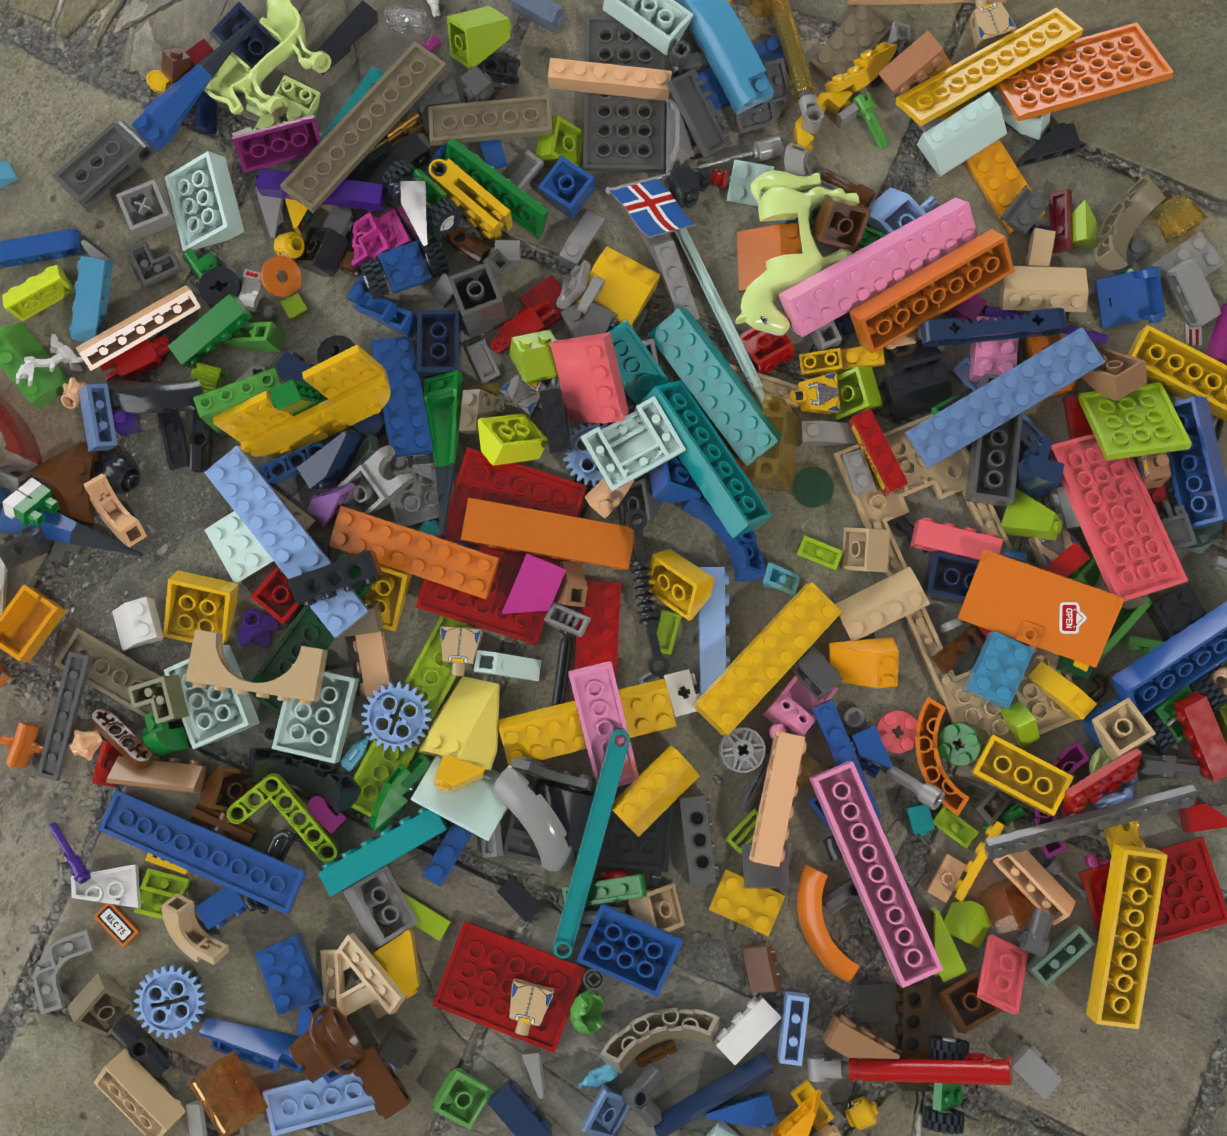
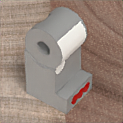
(252, 290)

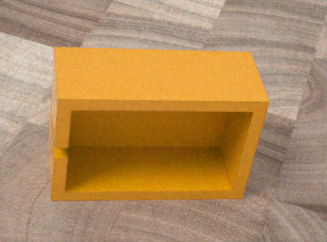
(28, 623)

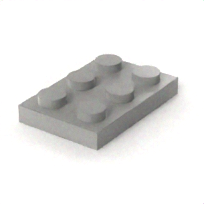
(1194, 248)

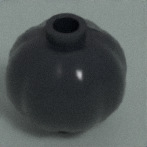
(121, 473)

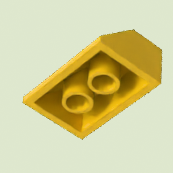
(679, 583)

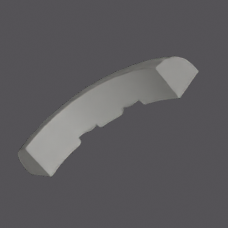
(536, 818)

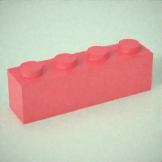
(952, 540)

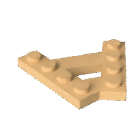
(375, 980)

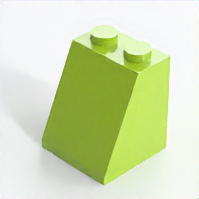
(477, 34)

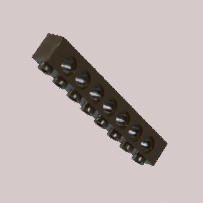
(921, 1009)

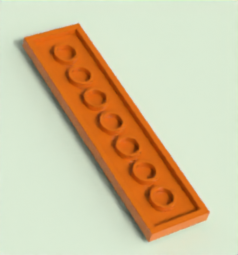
(415, 552)

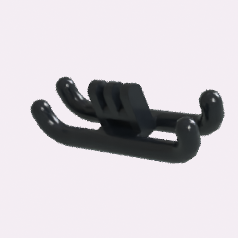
(290, 839)

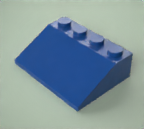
(629, 950)

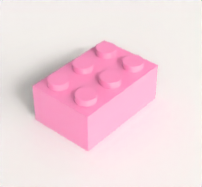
(992, 357)

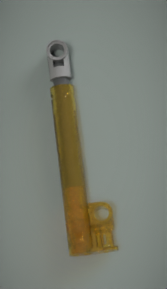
(794, 58)

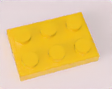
(748, 907)

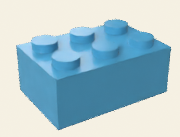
(998, 670)

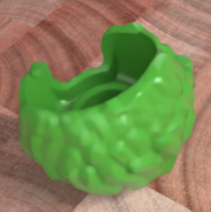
(586, 1012)

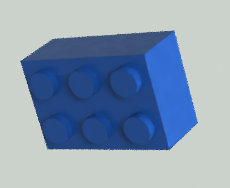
(289, 974)

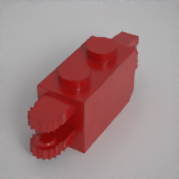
(526, 322)
(138, 359)

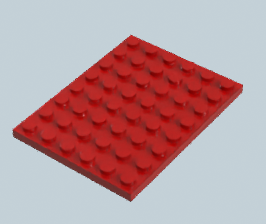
(507, 485)

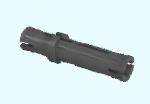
(746, 804)

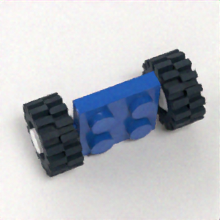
(404, 268)

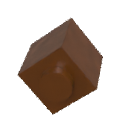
(175, 63)

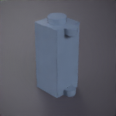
(542, 12)

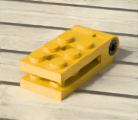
(472, 199)

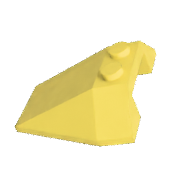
(466, 724)

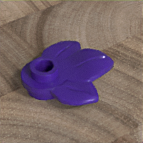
(257, 632)

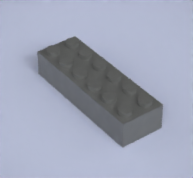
(994, 461)

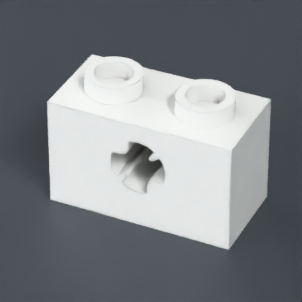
(674, 682)

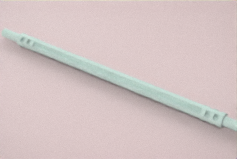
(721, 313)

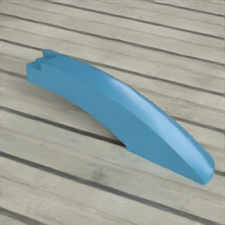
(729, 53)

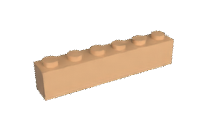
(609, 79)
(138, 327)
(777, 799)

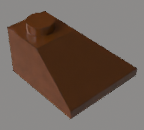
(226, 787)

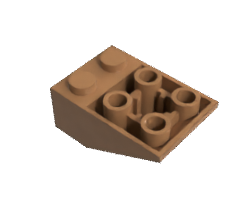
(856, 1042)

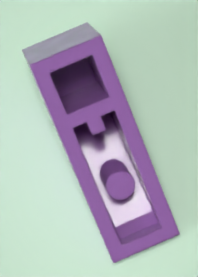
(325, 506)

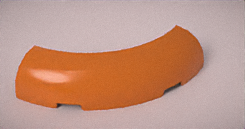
(929, 759)
(813, 927)

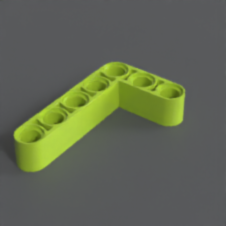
(288, 812)

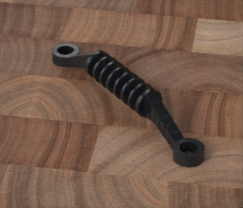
(649, 620)

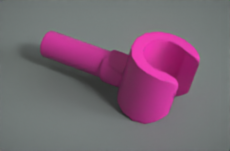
(1092, 861)

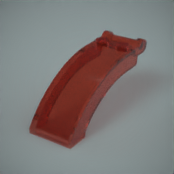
(17, 434)

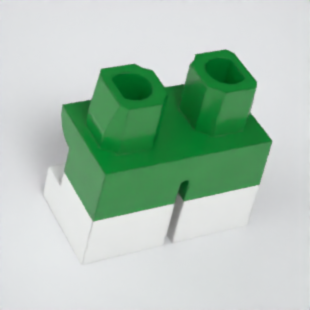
(30, 503)

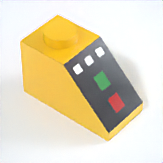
(299, 215)

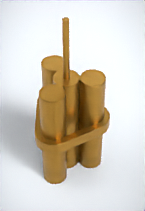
(403, 128)

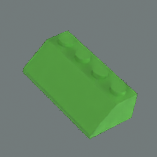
(15, 345)

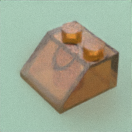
(1006, 906)

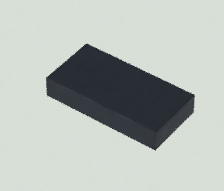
(519, 899)

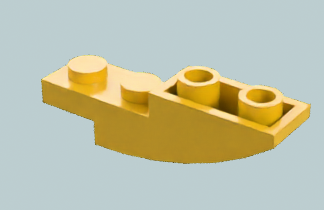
(865, 69)
(839, 360)

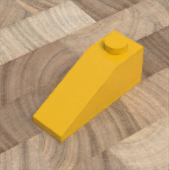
(1061, 691)

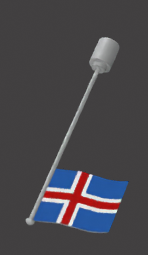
(655, 208)

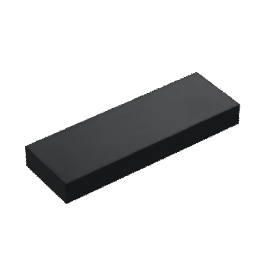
(174, 439)

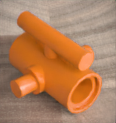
(22, 745)

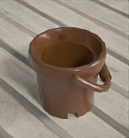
(327, 1045)

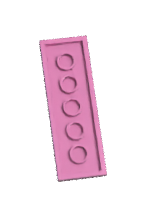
(600, 715)

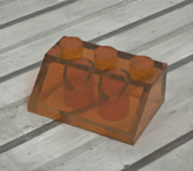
(228, 1094)

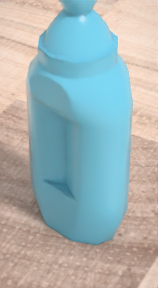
(355, 754)
(599, 1076)

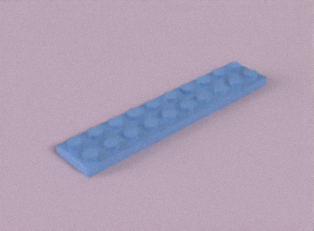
(1004, 398)

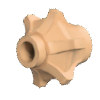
(70, 396)
(86, 743)

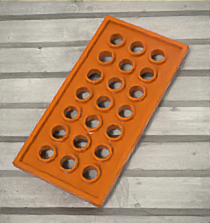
(1120, 46)

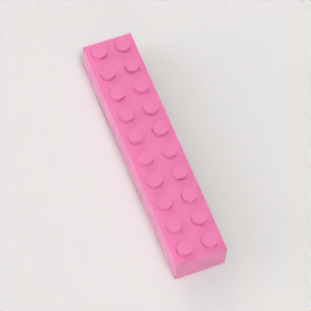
(877, 266)
(876, 874)

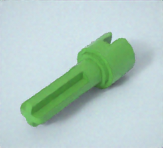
(866, 110)

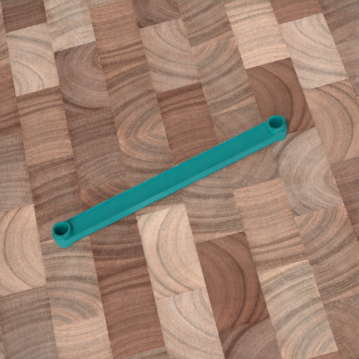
(591, 844)

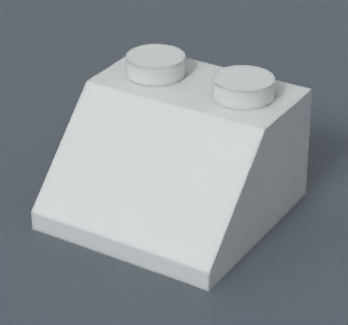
(137, 623)

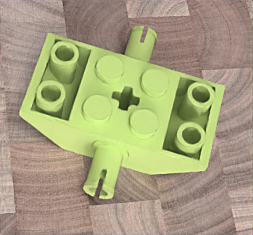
(301, 103)

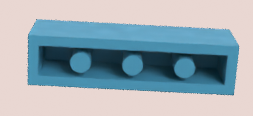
(91, 298)

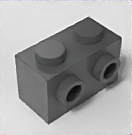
(476, 85)

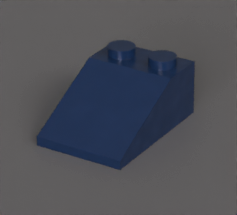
(254, 44)
(332, 461)

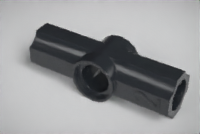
(200, 453)
(130, 1037)

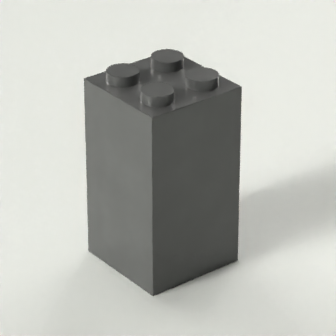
(478, 300)

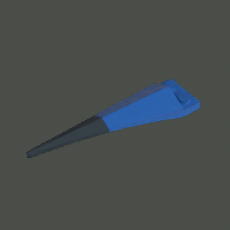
(170, 109)
(63, 529)

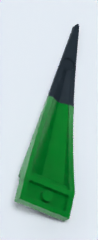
(443, 410)

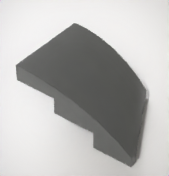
(520, 844)

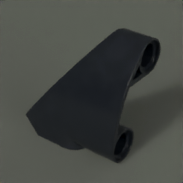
(569, 807)

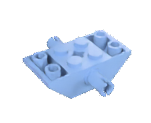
(897, 209)

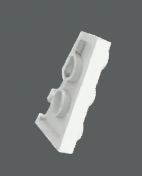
(110, 886)

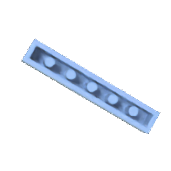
(712, 630)

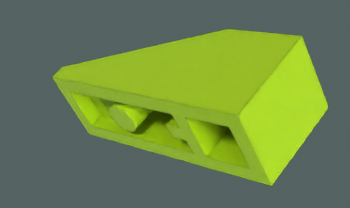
(945, 949)

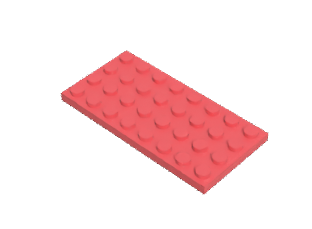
(1118, 520)

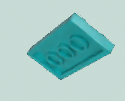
(636, 364)

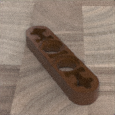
(124, 736)

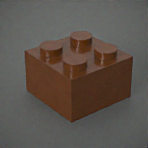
(841, 222)
(962, 1004)

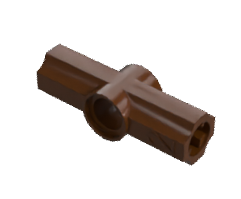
(469, 246)
(218, 822)

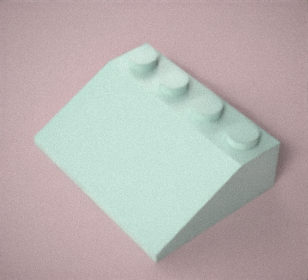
(204, 202)
(214, 712)
(318, 728)
(469, 807)

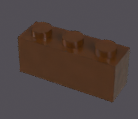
(381, 1083)

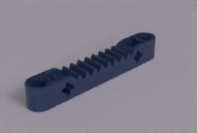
(1038, 323)

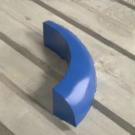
(743, 550)

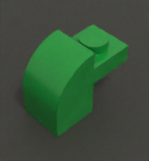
(162, 739)

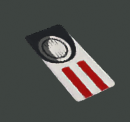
(1193, 334)

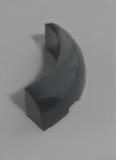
(153, 397)
(307, 773)

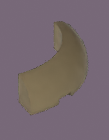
(1123, 221)
(658, 1028)

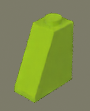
(1030, 519)

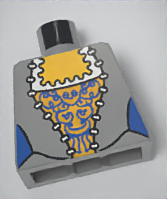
(523, 396)

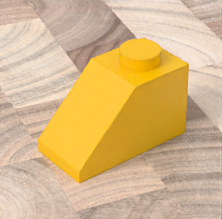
(456, 774)

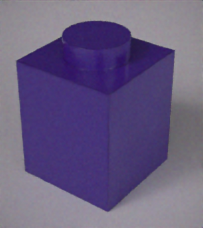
(126, 422)

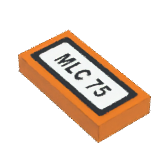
(117, 924)

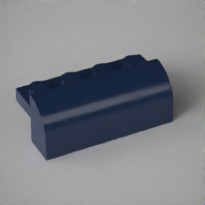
(1036, 472)

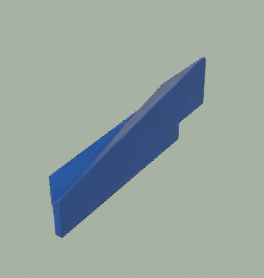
(251, 1044)

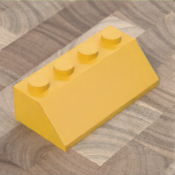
(654, 790)

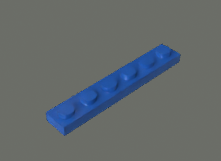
(839, 742)

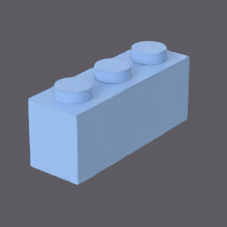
(793, 1028)

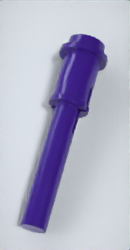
(73, 861)

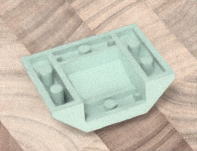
(633, 445)

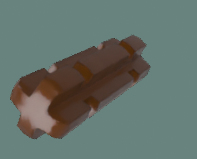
(656, 1054)

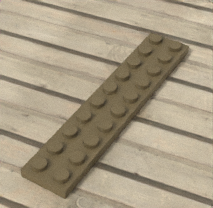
(363, 127)

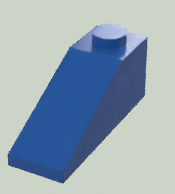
(751, 1110)

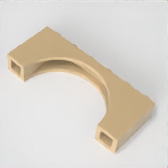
(210, 667)

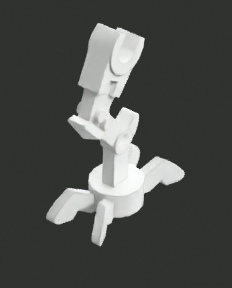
(63, 354)

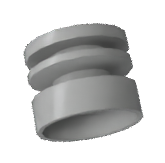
(729, 754)

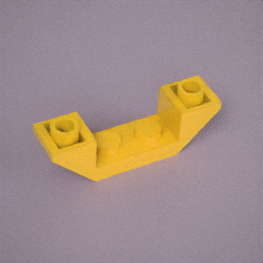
(834, 102)

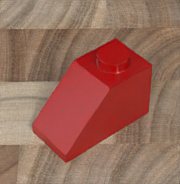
(1201, 818)

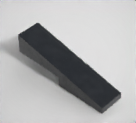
(348, 32)

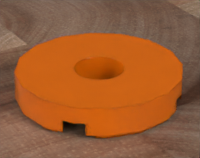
(292, 276)

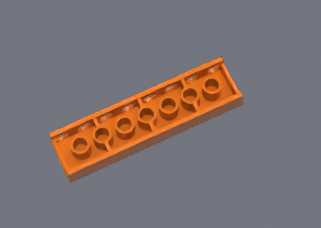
(547, 534)

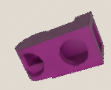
(326, 814)

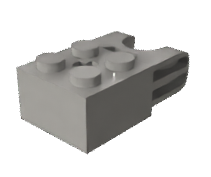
(376, 483)

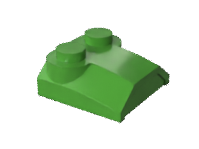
(461, 1097)

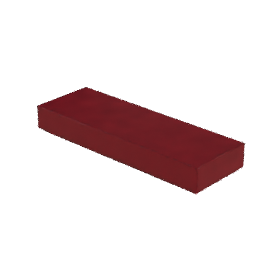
(1061, 220)

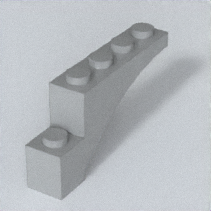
(672, 272)

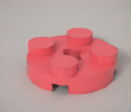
(907, 725)

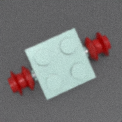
(740, 180)

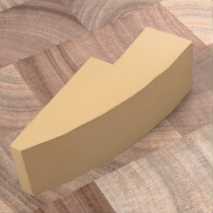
(1040, 248)

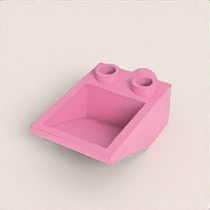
(792, 709)

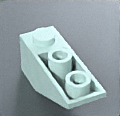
(507, 665)

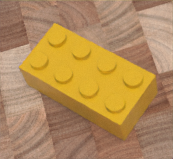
(1022, 775)

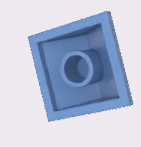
(605, 1112)

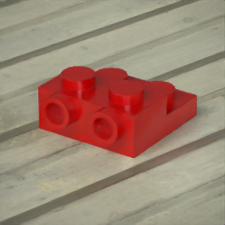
(766, 349)

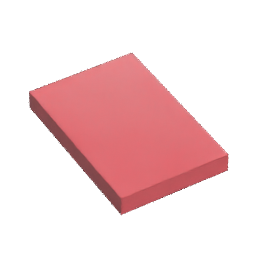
(1002, 974)

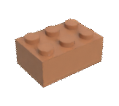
(914, 65)

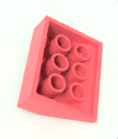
(590, 379)

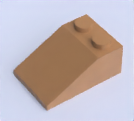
(1118, 374)

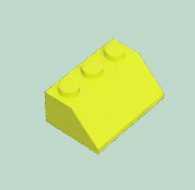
(38, 293)
(510, 439)

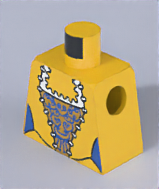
(818, 395)

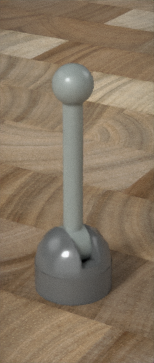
(1054, 867)

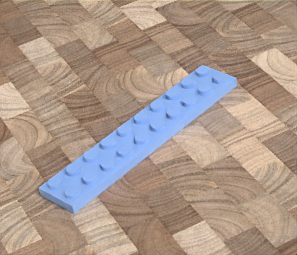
(281, 535)

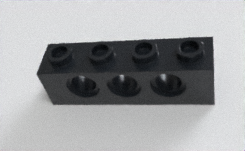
(302, 584)

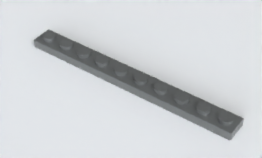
(1090, 821)

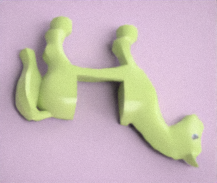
(236, 76)
(786, 202)

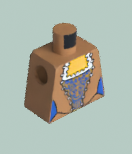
(1153, 469)

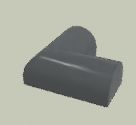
(153, 270)

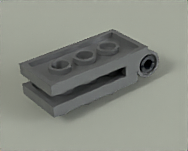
(103, 164)

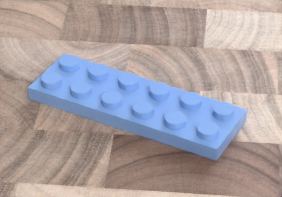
(310, 1104)

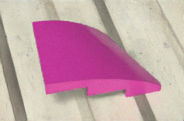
(378, 235)
(534, 586)

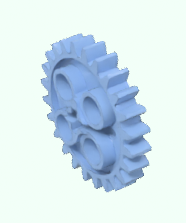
(579, 457)
(378, 709)
(166, 982)

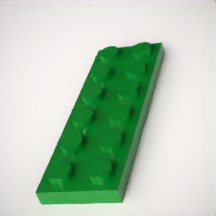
(523, 208)

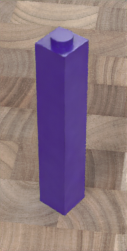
(348, 194)

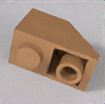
(573, 585)

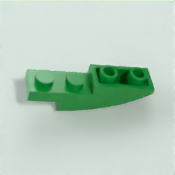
(390, 798)

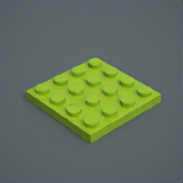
(1136, 424)

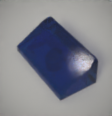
(206, 114)

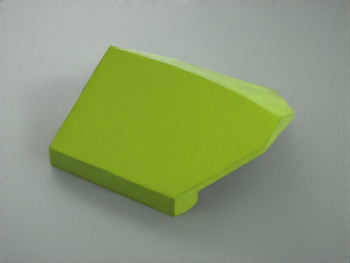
(967, 922)

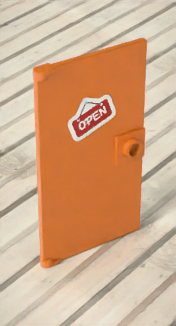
(1040, 608)

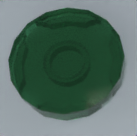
(813, 487)

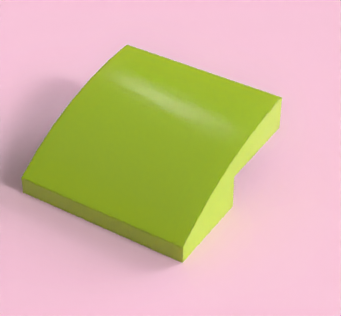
(157, 889)

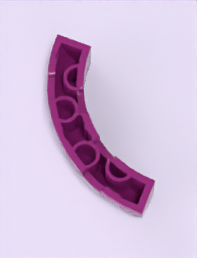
(1067, 761)

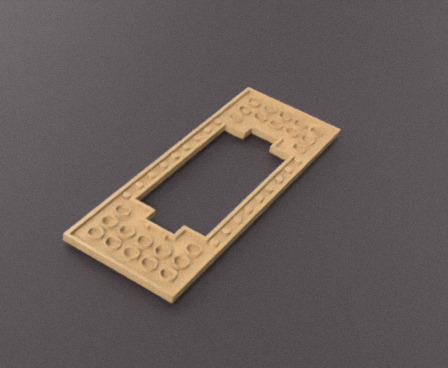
(875, 511)

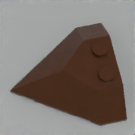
(65, 478)

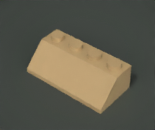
(1044, 288)
(882, 604)
(139, 1095)

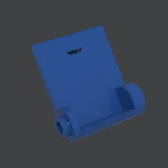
(1131, 297)

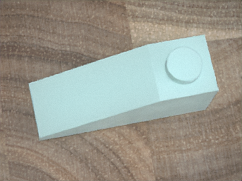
(1032, 127)

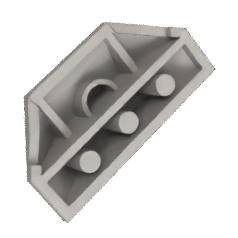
(677, 139)

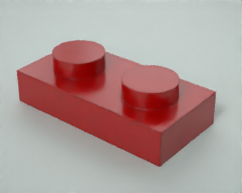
(105, 762)

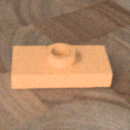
(946, 878)

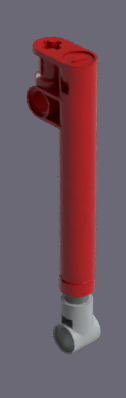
(974, 1069)

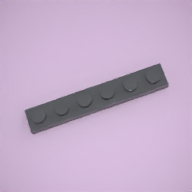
(64, 716)

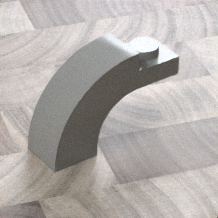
(796, 163)

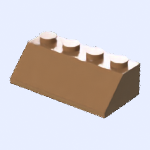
(160, 774)

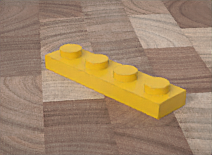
(974, 868)

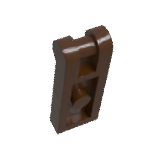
(957, 649)

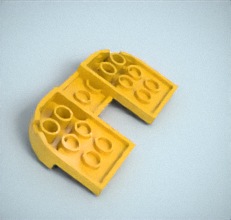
(354, 390)

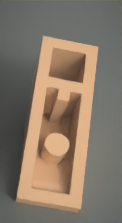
(604, 500)

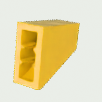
(401, 962)

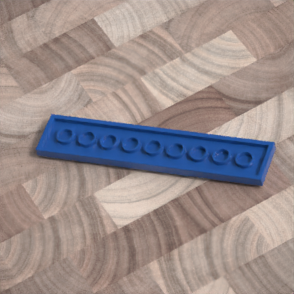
(203, 851)

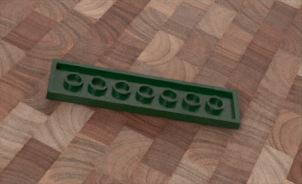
(305, 631)

